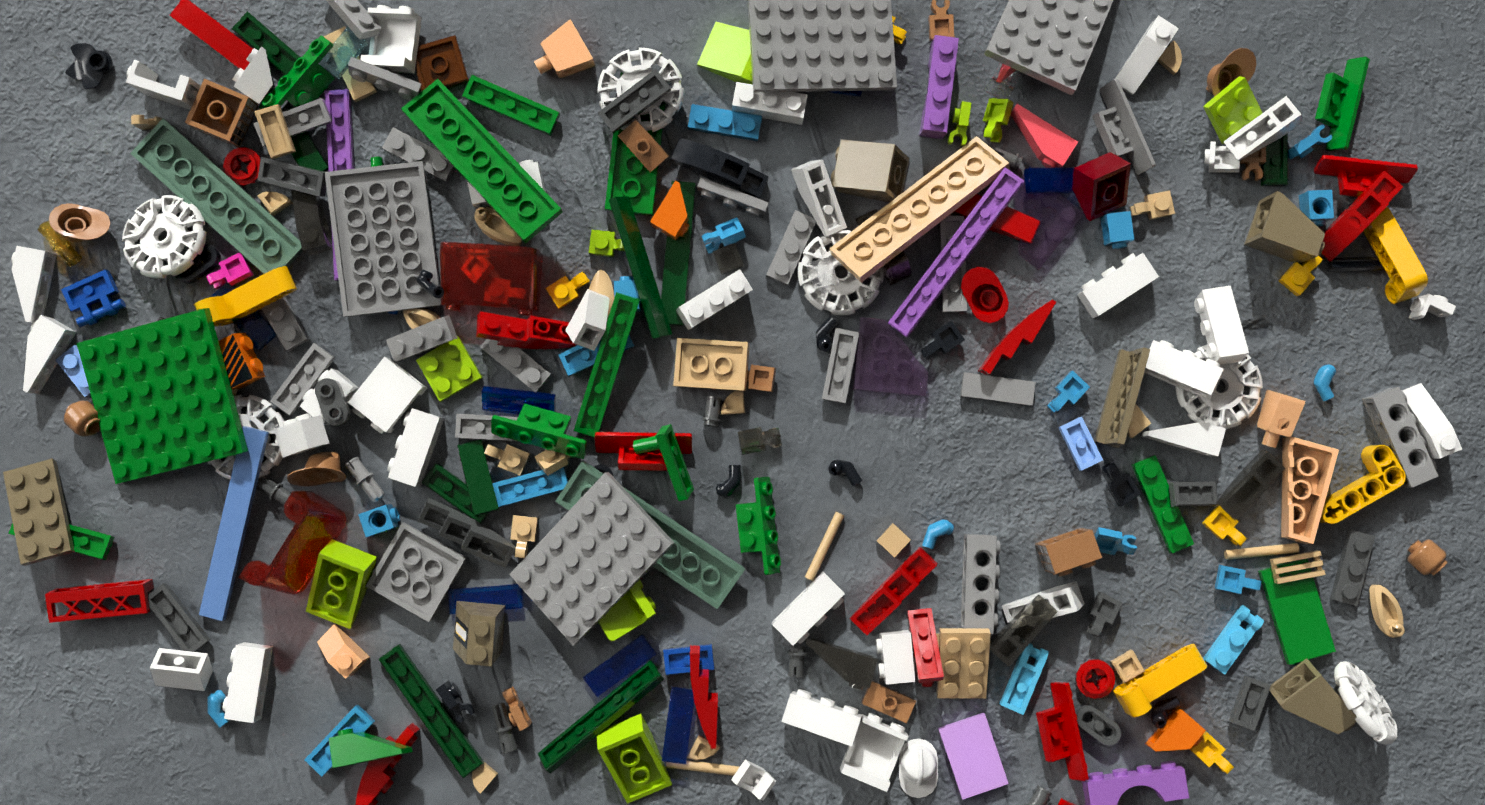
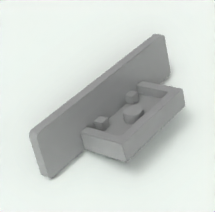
(1120, 128)

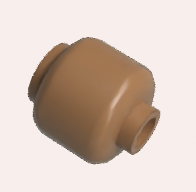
(82, 418)
(1427, 557)

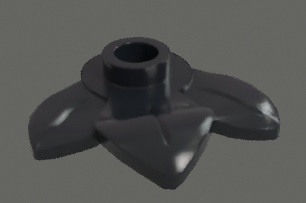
(86, 65)

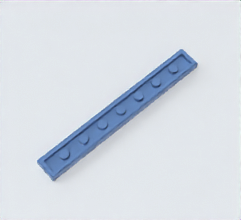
(233, 525)

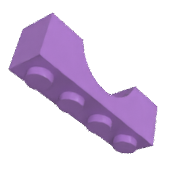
(940, 86)
(1166, 780)

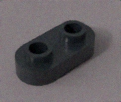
(201, 266)

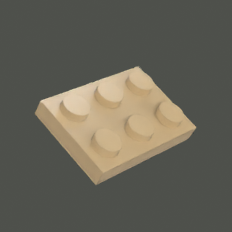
(711, 364)
(964, 662)

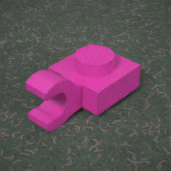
(232, 271)

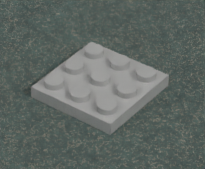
(416, 572)

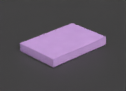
(973, 755)

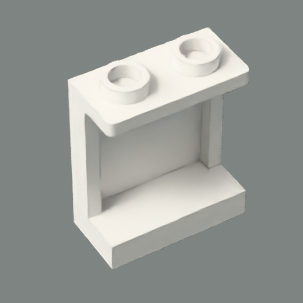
(398, 40)
(145, 79)
(386, 395)
(874, 752)

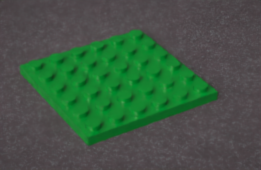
(162, 396)

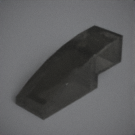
(1250, 484)

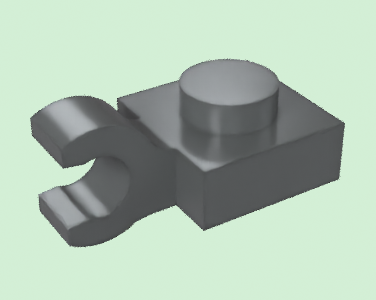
(1104, 610)

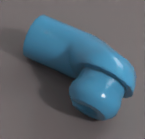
(1323, 380)
(936, 530)
(214, 708)

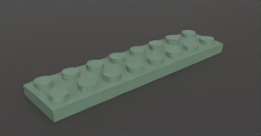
(218, 198)
(689, 559)

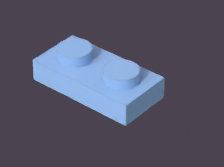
(72, 366)
(1080, 443)

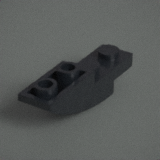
(719, 166)

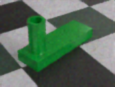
(666, 442)

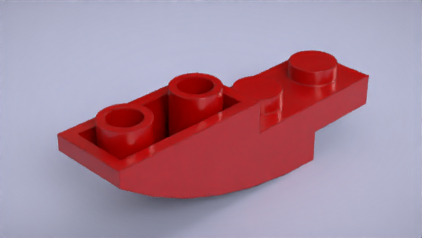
(1359, 214)
(523, 333)
(378, 773)

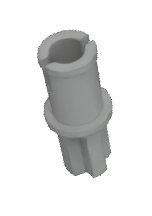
(365, 479)

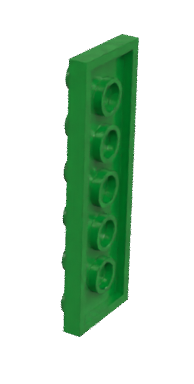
(630, 176)

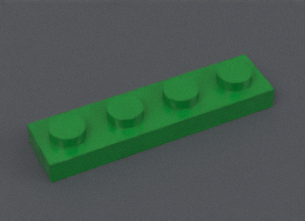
(511, 105)
(1158, 498)
(87, 542)

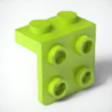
(628, 613)

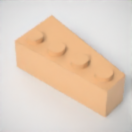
(1304, 487)

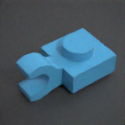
(1304, 146)
(725, 233)
(1069, 390)
(1113, 541)
(1234, 580)

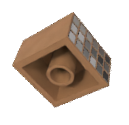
(221, 113)
(1069, 551)

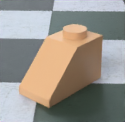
(342, 651)

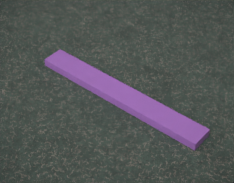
(339, 138)
(956, 252)

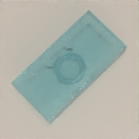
(343, 49)

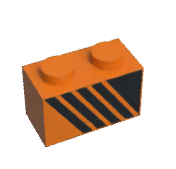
(240, 360)

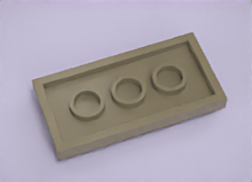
(38, 512)

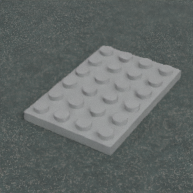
(1049, 38)
(821, 45)
(382, 237)
(591, 558)

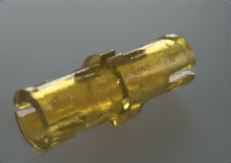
(59, 244)

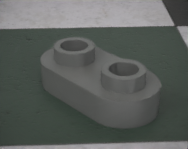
(334, 400)
(1097, 724)

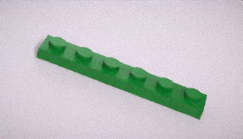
(606, 364)

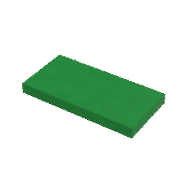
(1297, 615)

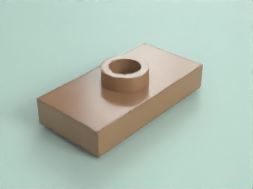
(643, 145)
(889, 702)

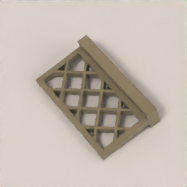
(1121, 397)

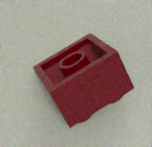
(1101, 185)

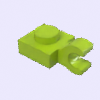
(996, 114)
(961, 118)
(604, 243)

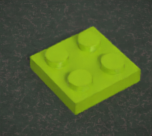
(1232, 108)
(449, 369)

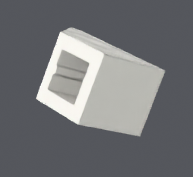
(256, 78)
(589, 320)

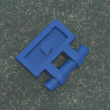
(90, 291)

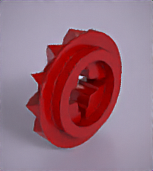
(232, 164)
(1105, 683)

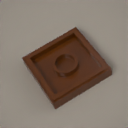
(441, 61)

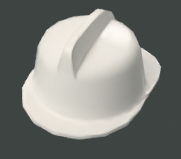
(918, 768)

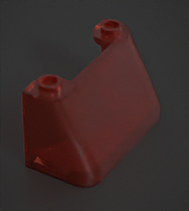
(490, 276)
(297, 558)

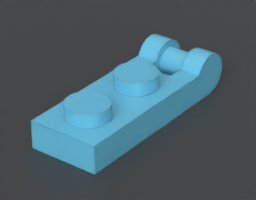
(1232, 640)
(1023, 679)

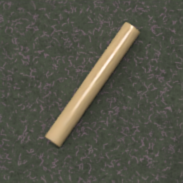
(824, 546)
(1261, 551)
(705, 767)

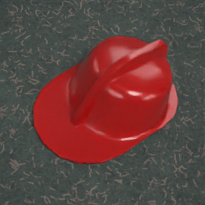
(985, 294)

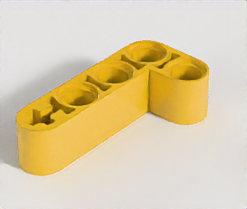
(1396, 257)
(249, 296)
(1357, 490)
(1159, 679)

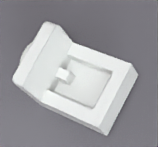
(1221, 159)
(1434, 304)
(754, 779)

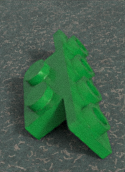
(305, 80)
(1340, 102)
(541, 429)
(758, 527)

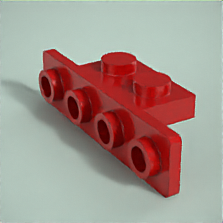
(1357, 174)
(628, 460)
(1061, 732)

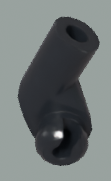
(431, 288)
(823, 334)
(845, 468)
(732, 483)
(1162, 709)

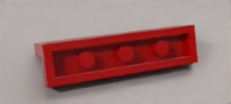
(97, 591)

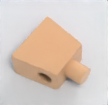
(564, 52)
(1278, 416)

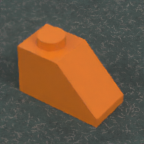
(672, 215)
(1178, 734)

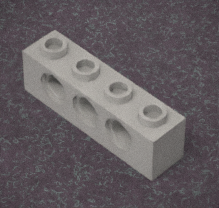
(1388, 431)
(971, 571)

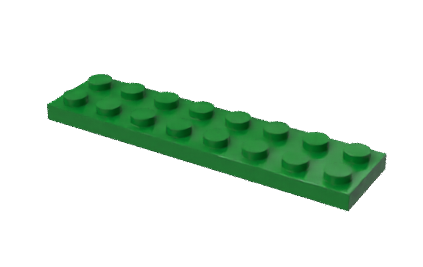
(482, 161)

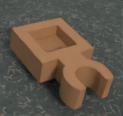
(940, 23)
(1252, 164)
(761, 378)
(518, 715)

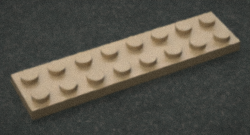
(918, 209)

